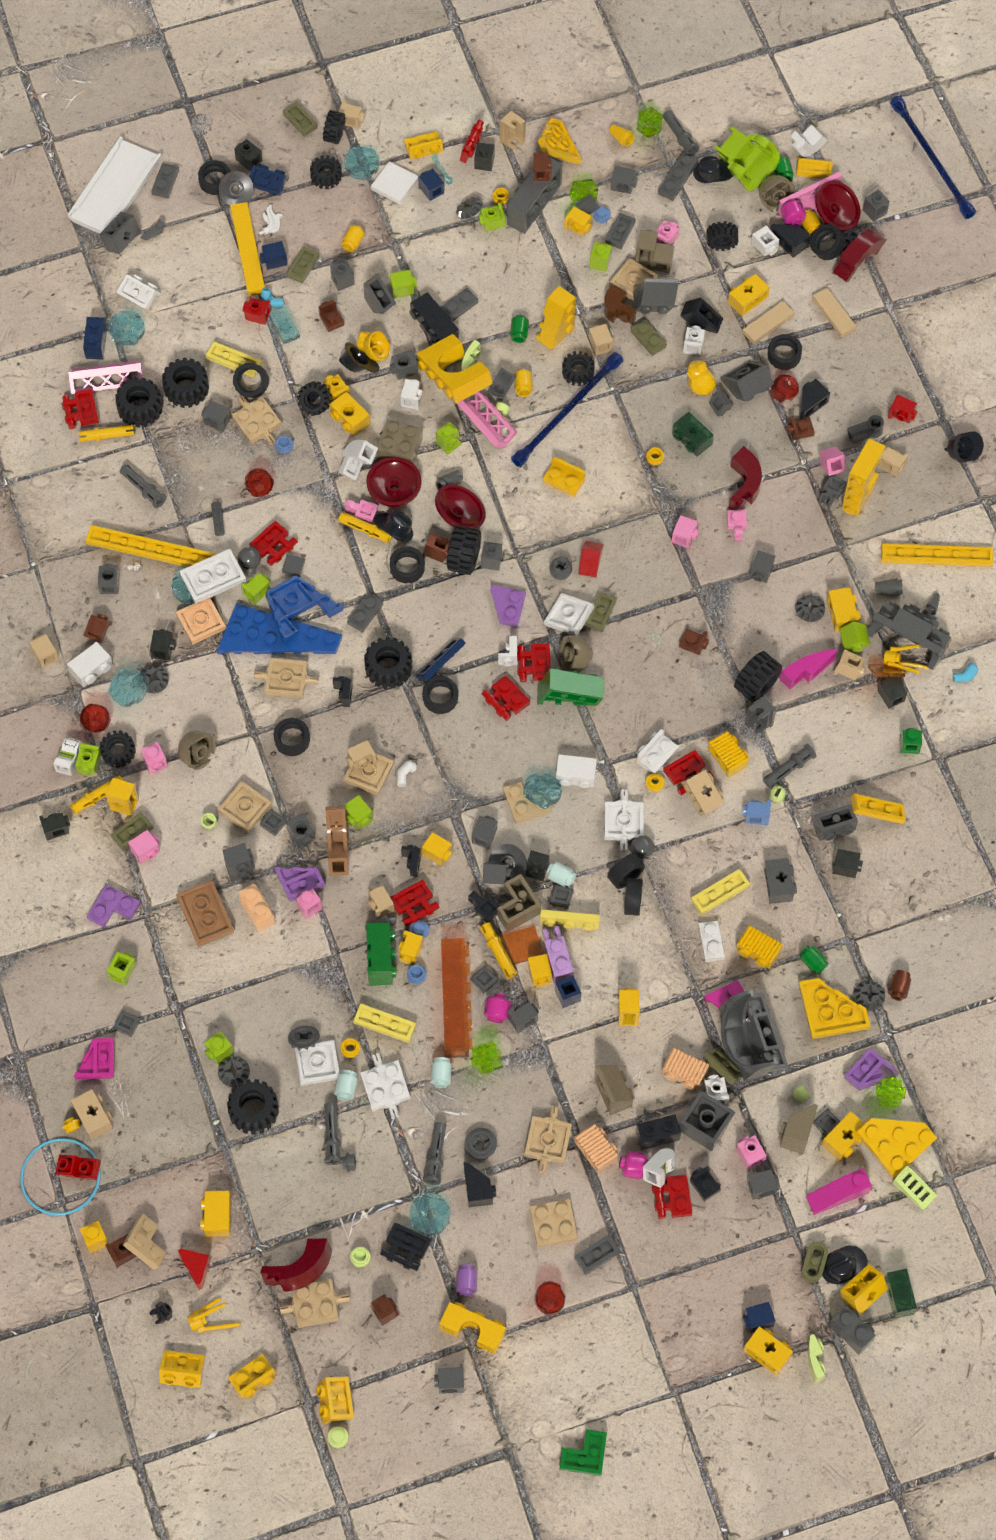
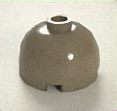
(774, 189)
(575, 653)
(196, 749)

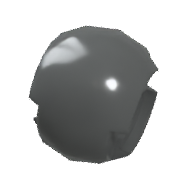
(249, 558)
(556, 572)
(642, 847)

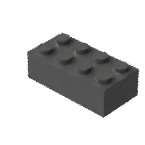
(532, 198)

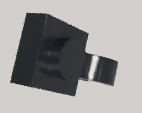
(485, 908)

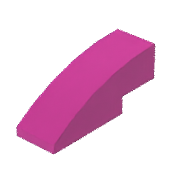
(807, 667)

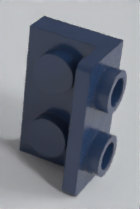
(268, 180)

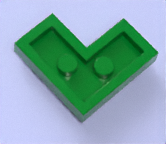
(586, 1460)

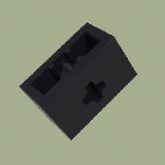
(658, 1132)

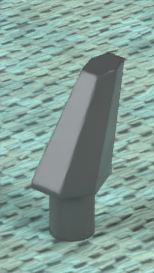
(153, 230)
(932, 605)
(384, 919)

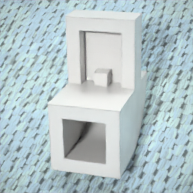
(809, 141)
(355, 455)

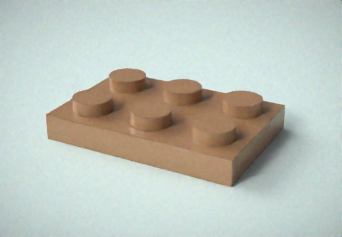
(205, 913)

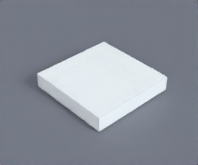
(394, 183)
(568, 614)
(317, 1063)

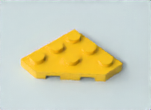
(558, 143)
(830, 1010)
(895, 1141)

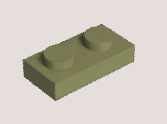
(300, 119)
(303, 264)
(648, 337)
(602, 611)
(131, 830)
(723, 1065)

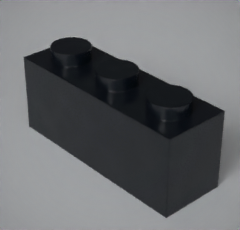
(432, 318)

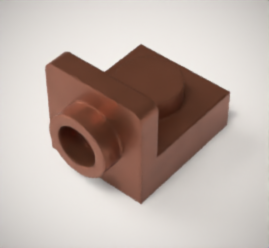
(330, 316)
(800, 428)
(97, 627)
(694, 641)

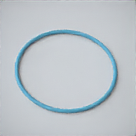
(29, 1156)

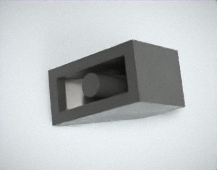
(377, 295)

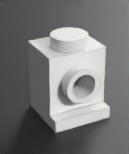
(765, 241)
(694, 340)
(411, 394)
(720, 1095)

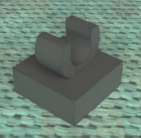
(720, 403)

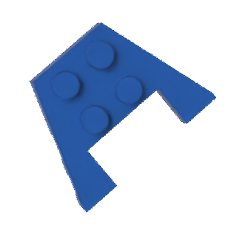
(294, 598)

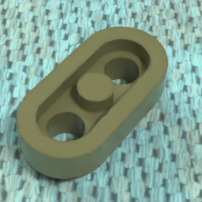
(813, 1262)

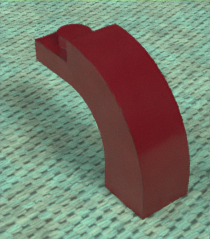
(860, 248)
(749, 468)
(304, 1270)

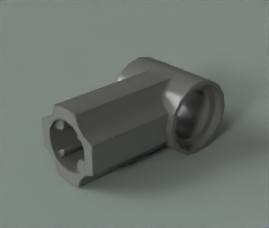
(865, 430)

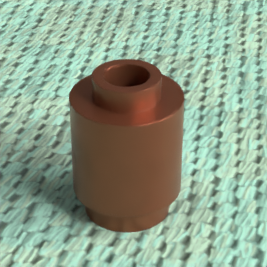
(899, 985)

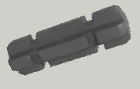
(217, 518)

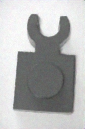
(833, 488)

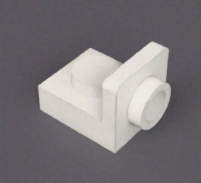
(510, 657)

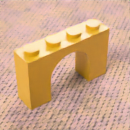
(455, 385)
(862, 478)

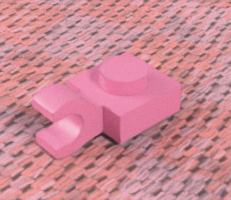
(364, 510)
(737, 521)

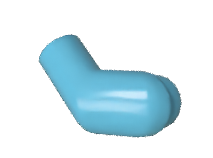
(275, 302)
(968, 675)

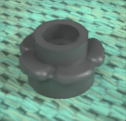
(349, 1162)

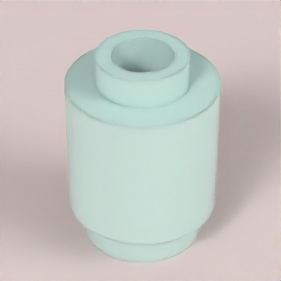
(561, 874)
(441, 1072)
(346, 1085)

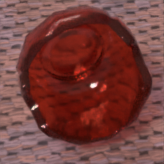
(784, 388)
(259, 482)
(95, 718)
(549, 1298)

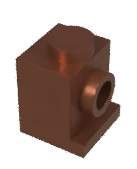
(541, 167)
(436, 548)
(118, 1256)
(384, 1309)

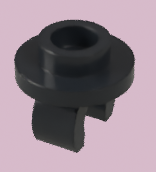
(164, 1311)

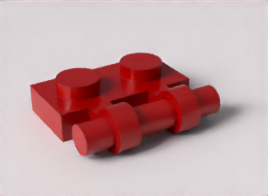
(471, 141)
(86, 409)
(269, 539)
(540, 661)
(509, 694)
(684, 768)
(412, 897)
(679, 1197)

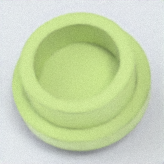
(360, 1256)
(338, 1437)

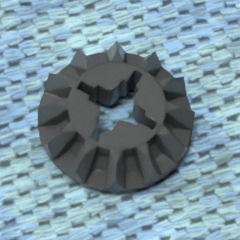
(469, 208)
(803, 611)
(157, 685)
(876, 1001)
(303, 1032)
(227, 1077)
(485, 1136)

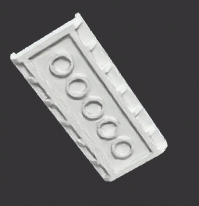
(114, 185)

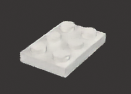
(212, 576)

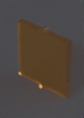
(885, 670)
(522, 945)

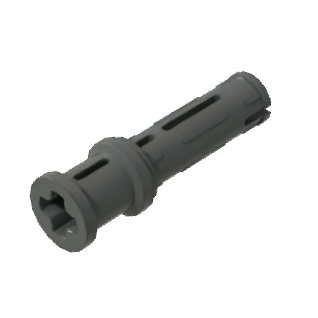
(684, 138)
(147, 490)
(796, 760)
(332, 1142)
(432, 1163)

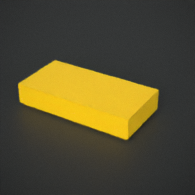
(814, 168)

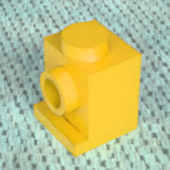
(578, 221)
(336, 386)
(410, 947)

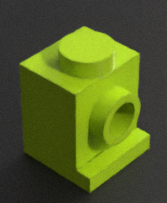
(492, 217)
(448, 438)
(256, 588)
(89, 766)
(121, 960)

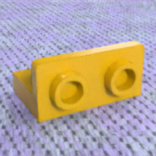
(423, 145)
(565, 476)
(181, 1369)
(252, 1377)
(335, 1399)

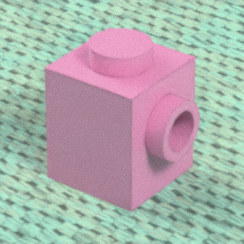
(832, 461)
(685, 531)
(153, 758)
(144, 846)
(750, 1152)

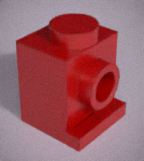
(257, 310)
(903, 409)

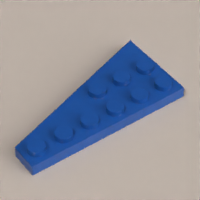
(257, 633)

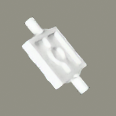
(623, 820)
(385, 1086)

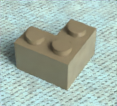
(653, 254)
(522, 904)

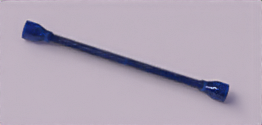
(965, 207)
(521, 456)

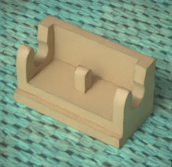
(511, 129)

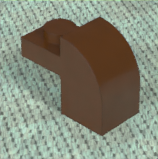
(615, 306)

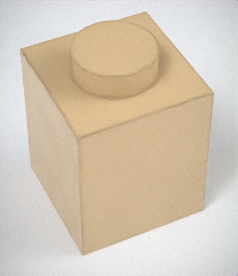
(600, 339)
(43, 650)

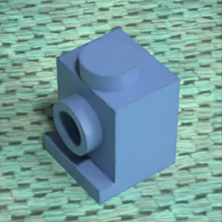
(757, 812)

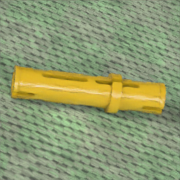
(106, 433)
(365, 527)
(91, 798)
(496, 946)

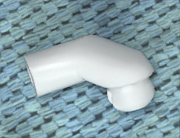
(408, 766)

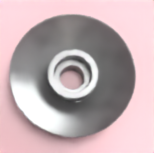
(244, 186)
(511, 852)

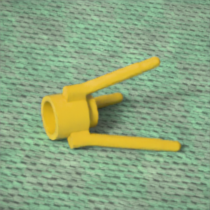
(893, 659)
(198, 1318)

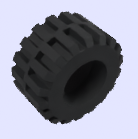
(136, 390)
(189, 394)
(463, 550)
(388, 676)
(758, 676)
(249, 1091)

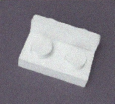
(138, 292)
(656, 752)

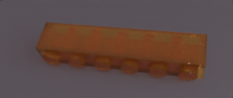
(455, 998)

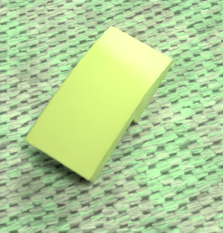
(471, 355)
(815, 1352)

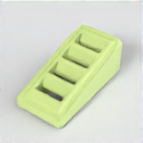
(913, 1177)

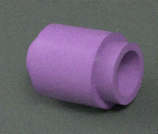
(466, 1280)

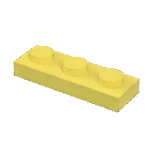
(231, 358)
(720, 892)
(569, 920)
(384, 1023)

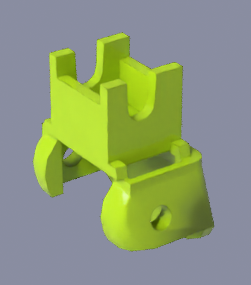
(749, 162)

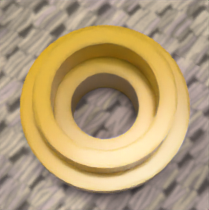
(500, 192)
(655, 452)
(654, 787)
(350, 1042)
(71, 1125)

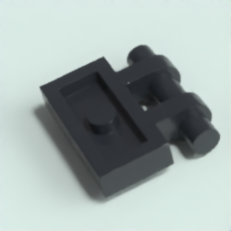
(409, 1241)

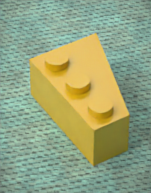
(558, 319)

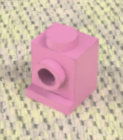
(667, 233)
(306, 901)

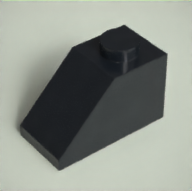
(791, 238)
(701, 314)
(813, 398)
(478, 1187)

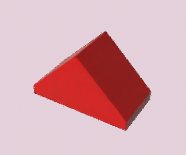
(590, 558)
(196, 1264)

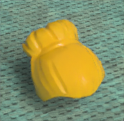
(374, 345)
(700, 378)

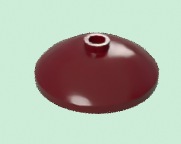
(837, 205)
(393, 473)
(459, 506)

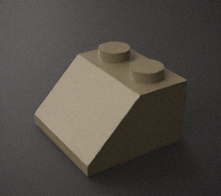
(613, 1088)
(797, 1130)

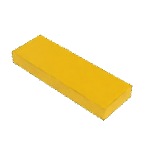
(878, 808)

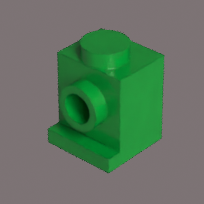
(911, 737)

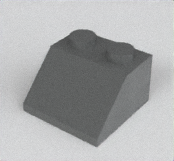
(655, 295)
(748, 380)
(706, 1120)

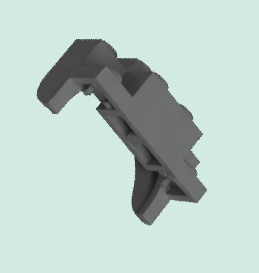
(914, 627)
(751, 1038)

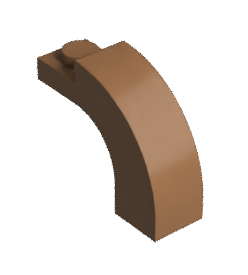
(337, 841)

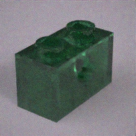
(692, 434)
(900, 1293)

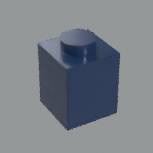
(431, 184)
(273, 255)
(568, 991)
(757, 1316)

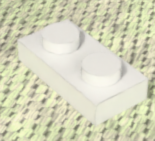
(711, 941)

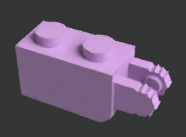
(557, 955)

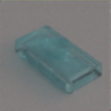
(284, 325)

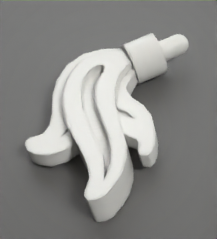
(272, 220)

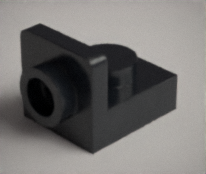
(345, 689)
(414, 856)
(704, 1183)

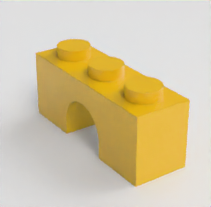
(457, 1318)

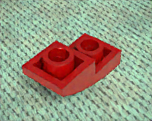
(77, 1167)

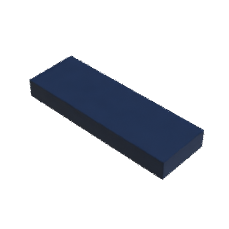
(440, 659)

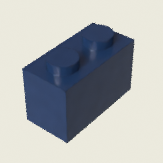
(95, 338)

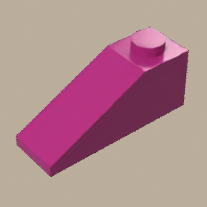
(839, 1191)

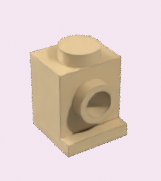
(353, 114)
(893, 461)
(850, 665)
(360, 755)
(380, 901)

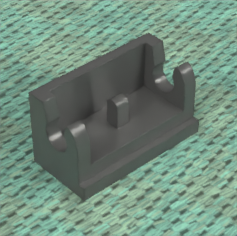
(762, 713)

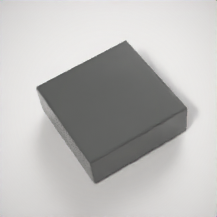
(587, 204)
(293, 565)
(273, 822)
(561, 896)
(484, 979)
(127, 1023)
(826, 1122)

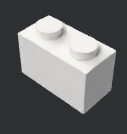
(90, 664)
(576, 771)

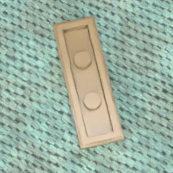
(834, 312)
(768, 322)

